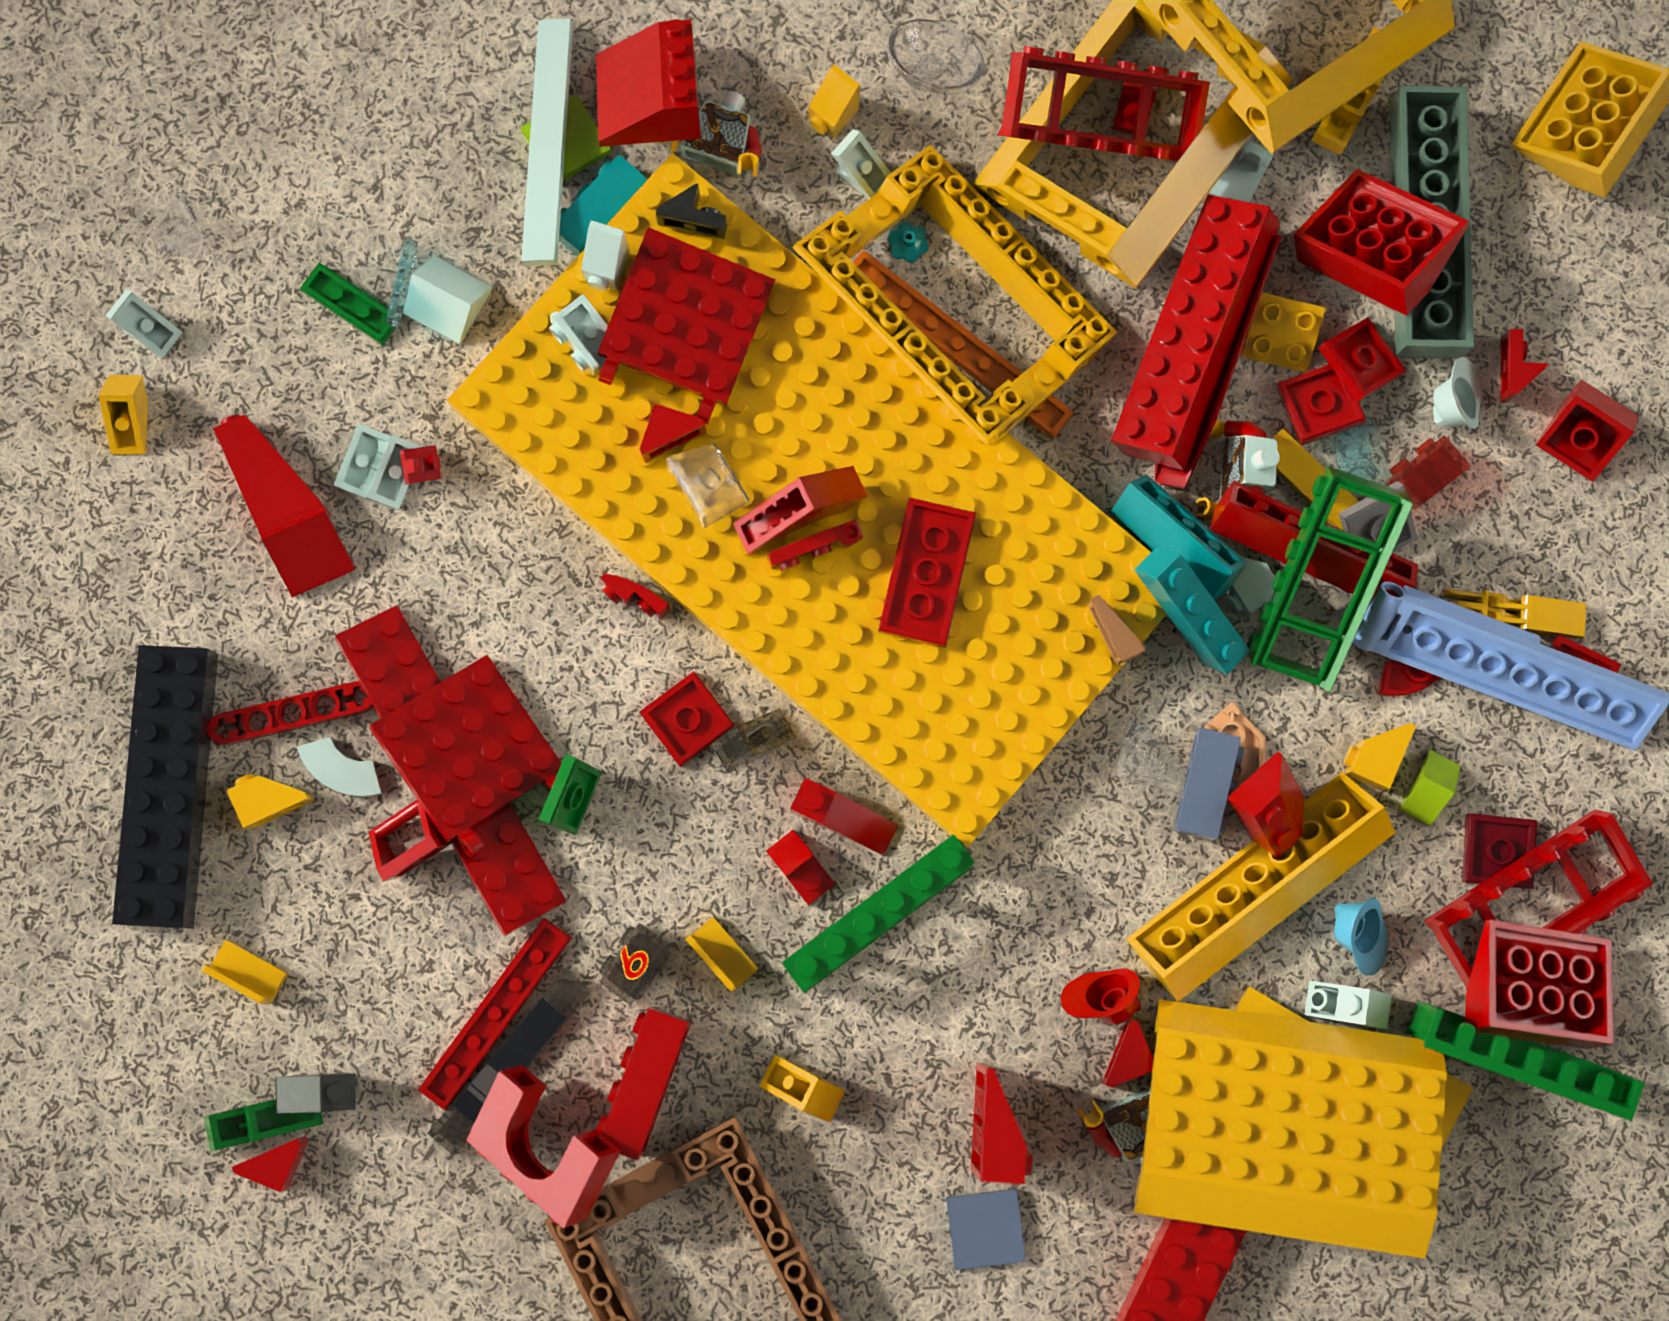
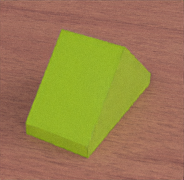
(1431, 788)

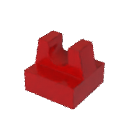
(420, 464)

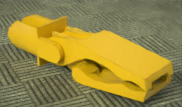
(1530, 612)

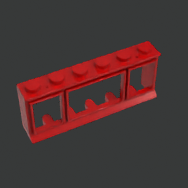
(1096, 67)
(1592, 906)

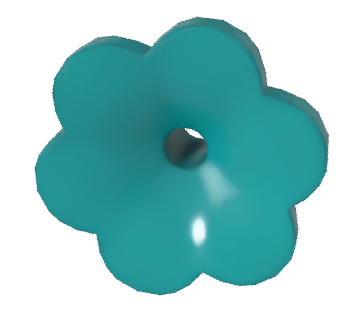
(907, 248)

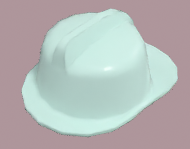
(1459, 397)

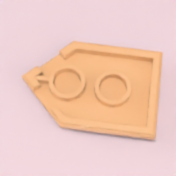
(1233, 722)

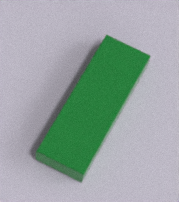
(348, 303)

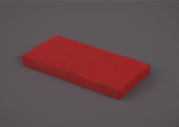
(927, 572)

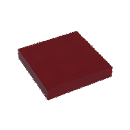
(1494, 844)

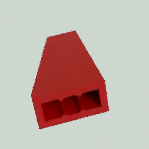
(264, 477)

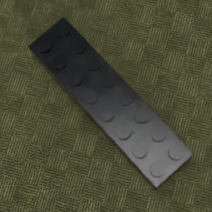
(165, 787)

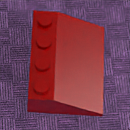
(649, 87)
(1379, 241)
(1542, 986)
(997, 1142)

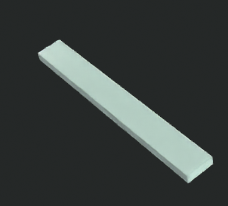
(547, 143)

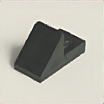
(683, 215)

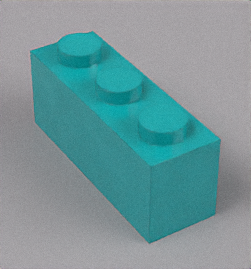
(599, 201)

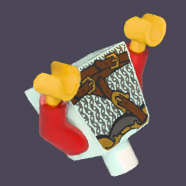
(726, 138)
(1246, 459)
(1120, 1126)

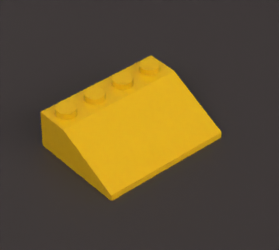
(1594, 117)

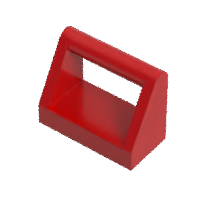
(393, 867)

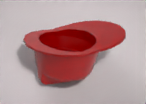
(1103, 995)

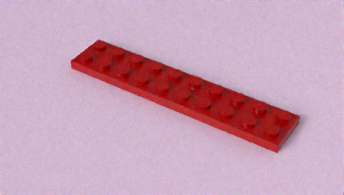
(508, 867)

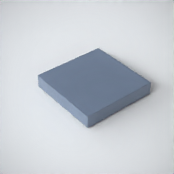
(985, 1229)

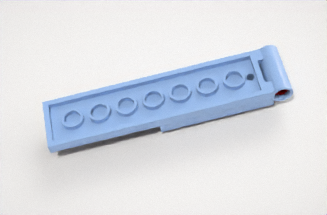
(1507, 664)

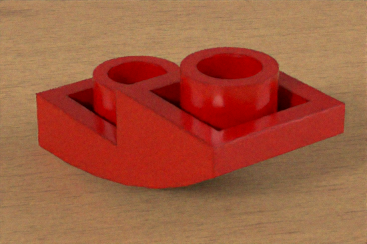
(625, 590)

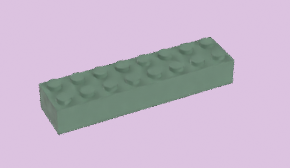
(1433, 164)

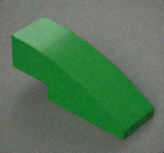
(254, 1123)

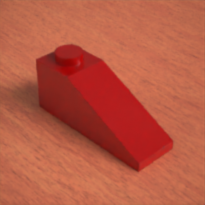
(843, 816)

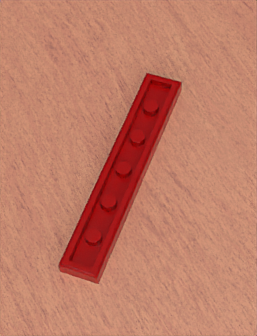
(494, 1014)

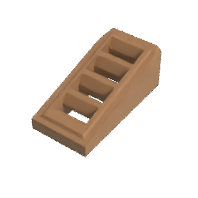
(1117, 636)

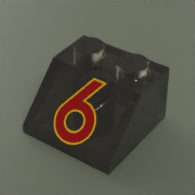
(635, 964)

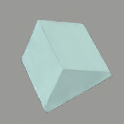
(445, 298)

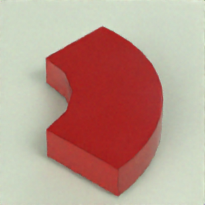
(1402, 679)

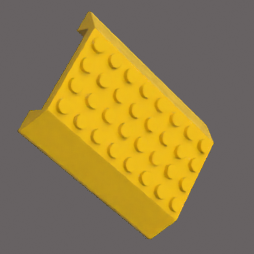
(1293, 1129)

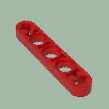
(275, 713)

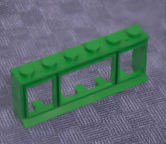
(1299, 552)
(878, 913)
(1527, 1062)

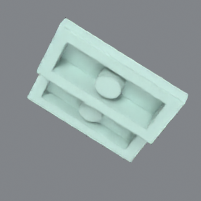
(374, 467)

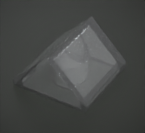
(707, 483)

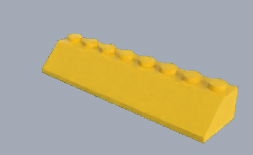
(1258, 890)

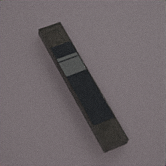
(518, 1049)

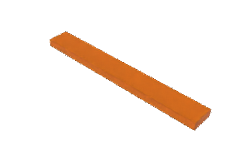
(959, 344)

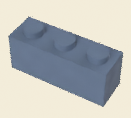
(1208, 784)

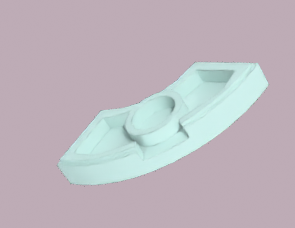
(338, 771)

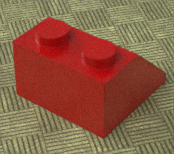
(1588, 430)
(1271, 806)

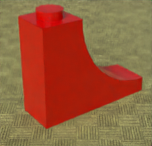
(800, 504)

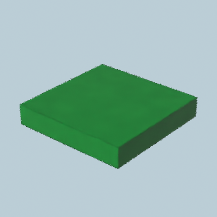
(570, 795)

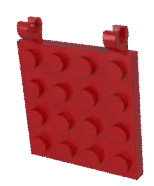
(685, 319)
(467, 750)

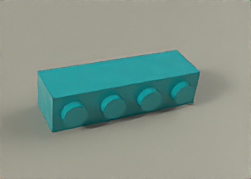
(1166, 523)
(1192, 609)

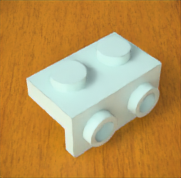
(583, 331)

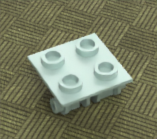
(1243, 173)

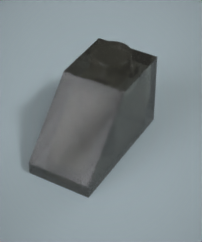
(753, 740)

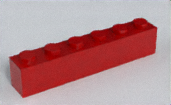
(1270, 525)

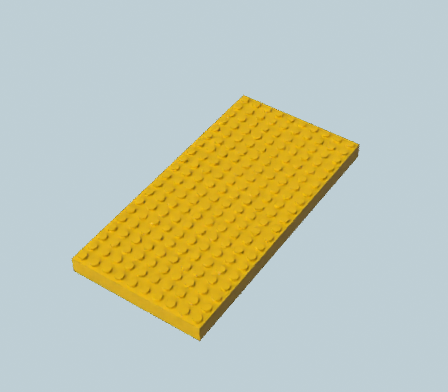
(813, 397)

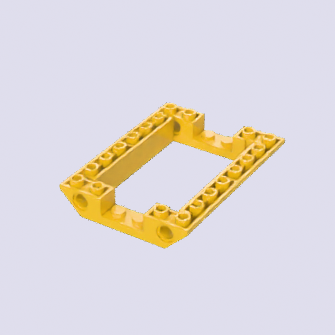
(1263, 99)
(1117, 249)
(1000, 250)

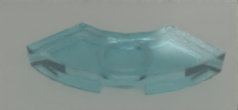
(402, 282)
(1353, 451)

